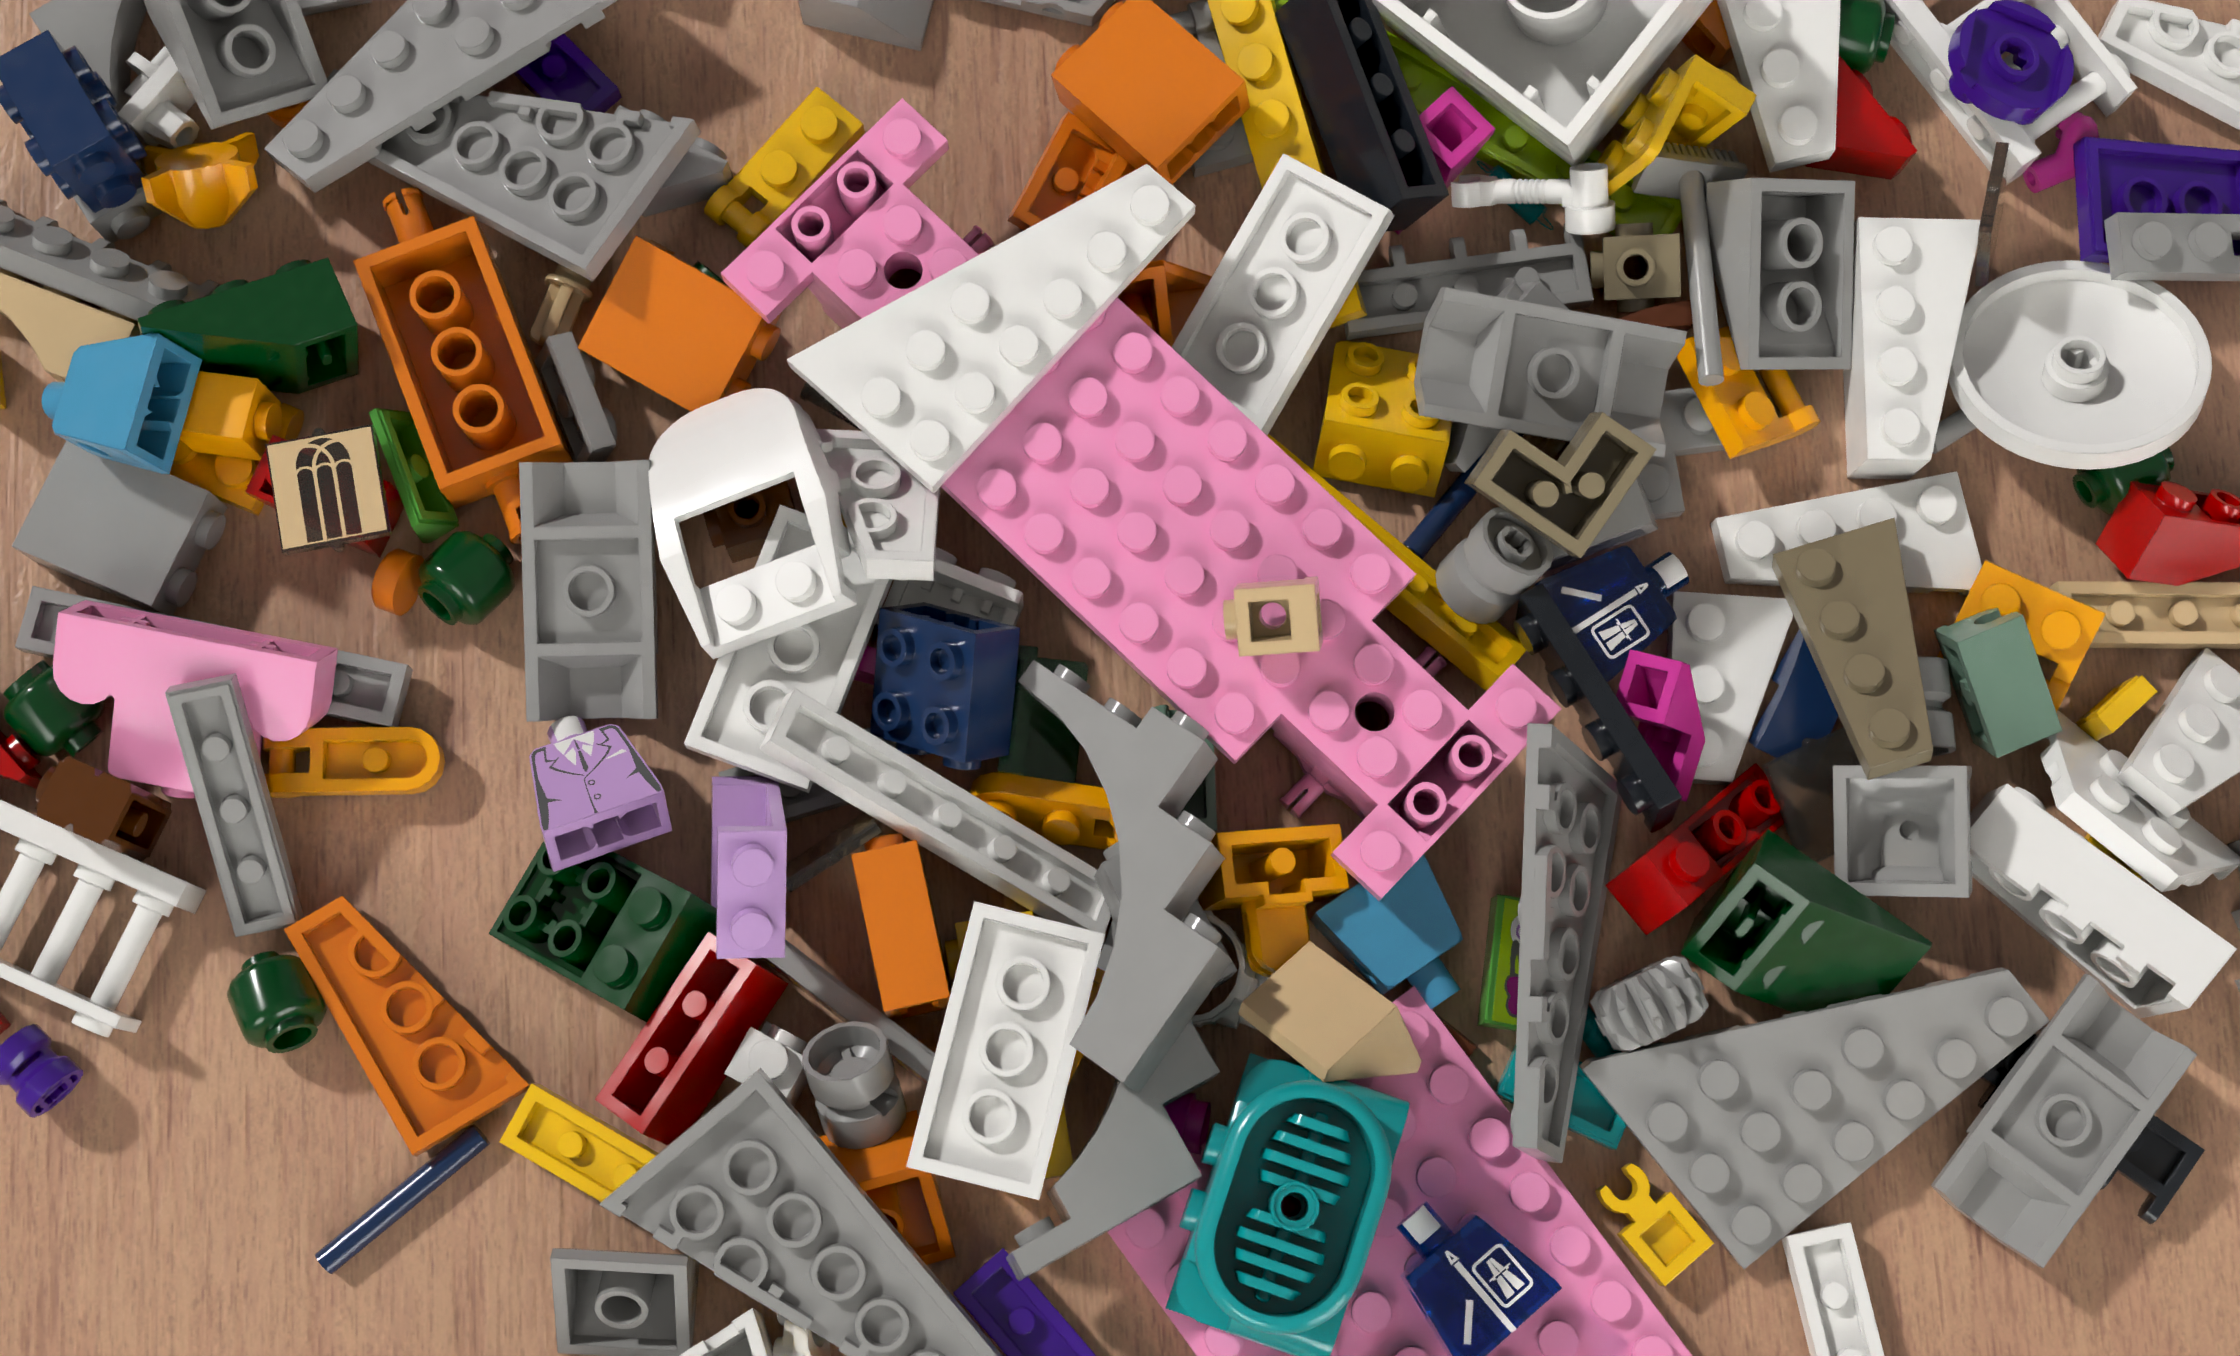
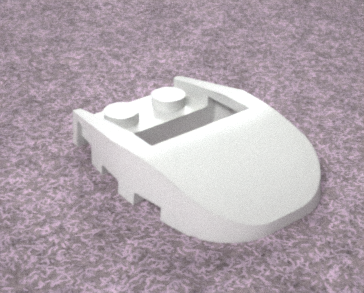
(723, 456)

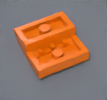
(1068, 171)

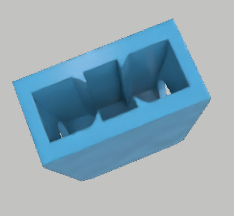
(125, 400)
(1396, 935)

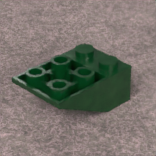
(282, 328)
(606, 927)
(1799, 934)

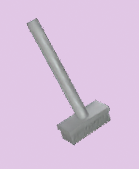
(1683, 175)

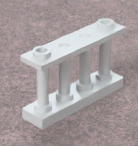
(1924, 49)
(96, 871)

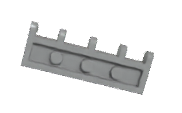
(89, 270)
(1403, 294)

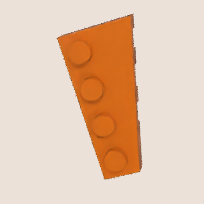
(408, 1038)

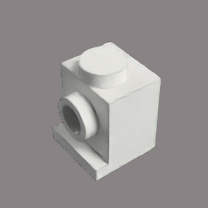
(778, 1056)

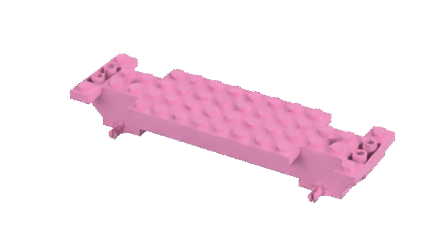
(1148, 508)

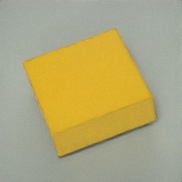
(2116, 707)

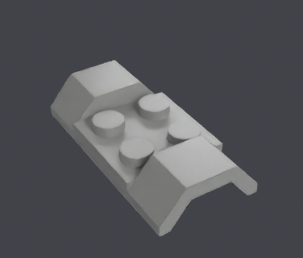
(1541, 367)
(588, 590)
(2061, 1122)

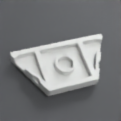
(2154, 846)

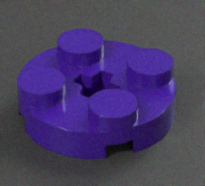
(1993, 86)

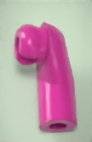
(2060, 165)

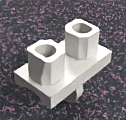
(159, 102)

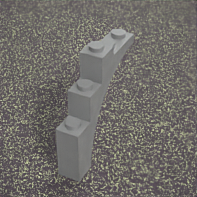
(1157, 962)

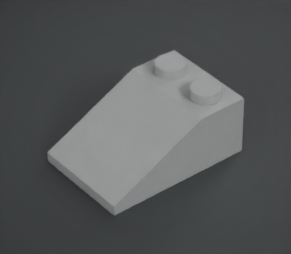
(240, 54)
(1785, 269)

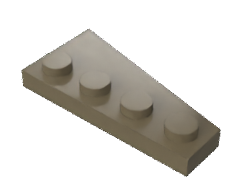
(1861, 636)

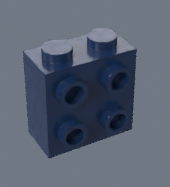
(71, 122)
(944, 683)

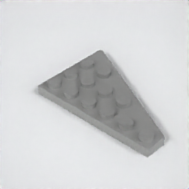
(1796, 1107)

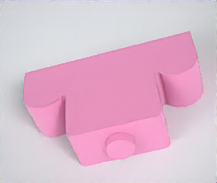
(141, 654)

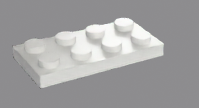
(1280, 288)
(812, 658)
(1005, 1050)

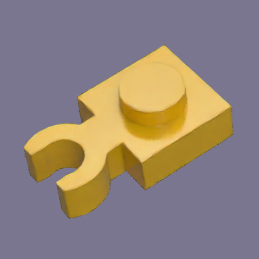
(1659, 1230)

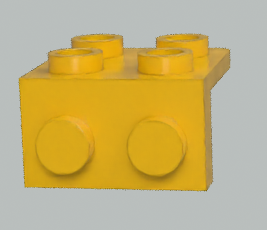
(1681, 108)
(1374, 424)

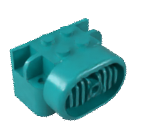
(1276, 1273)

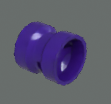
(36, 1070)

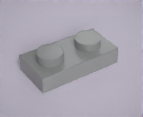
(570, 388)

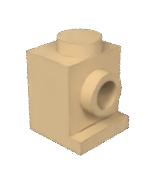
(1299, 631)

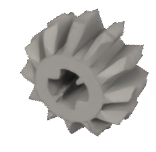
(1649, 1003)

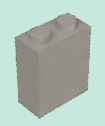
(122, 529)

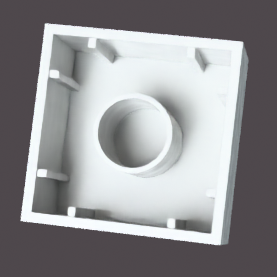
(1549, 64)

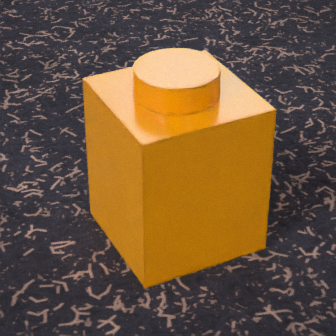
(231, 416)

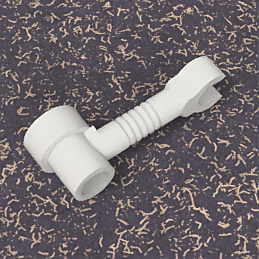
(1582, 196)

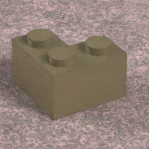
(1565, 497)

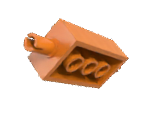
(460, 357)

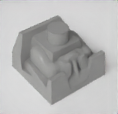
(1903, 831)

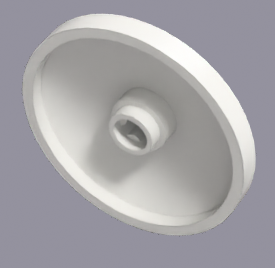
(2079, 365)

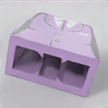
(594, 793)

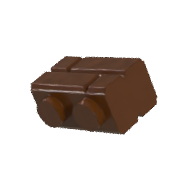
(102, 808)

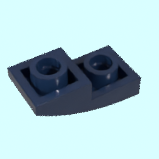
(1799, 706)

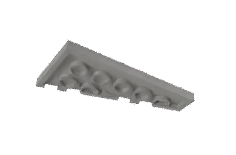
(413, 68)
(542, 170)
(1565, 868)
(794, 1230)

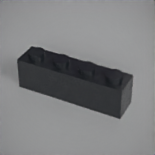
(1363, 105)

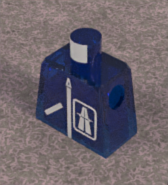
(1617, 603)
(1470, 1281)

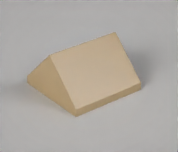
(1331, 1020)

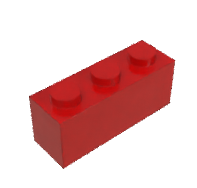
(690, 1042)

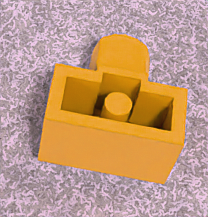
(1271, 881)

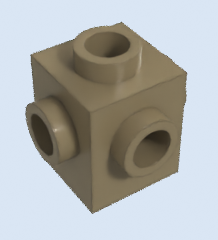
(1662, 263)

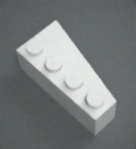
(1904, 335)
(2091, 906)

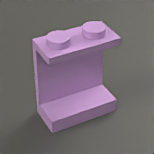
(748, 867)

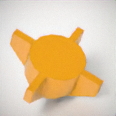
(202, 181)

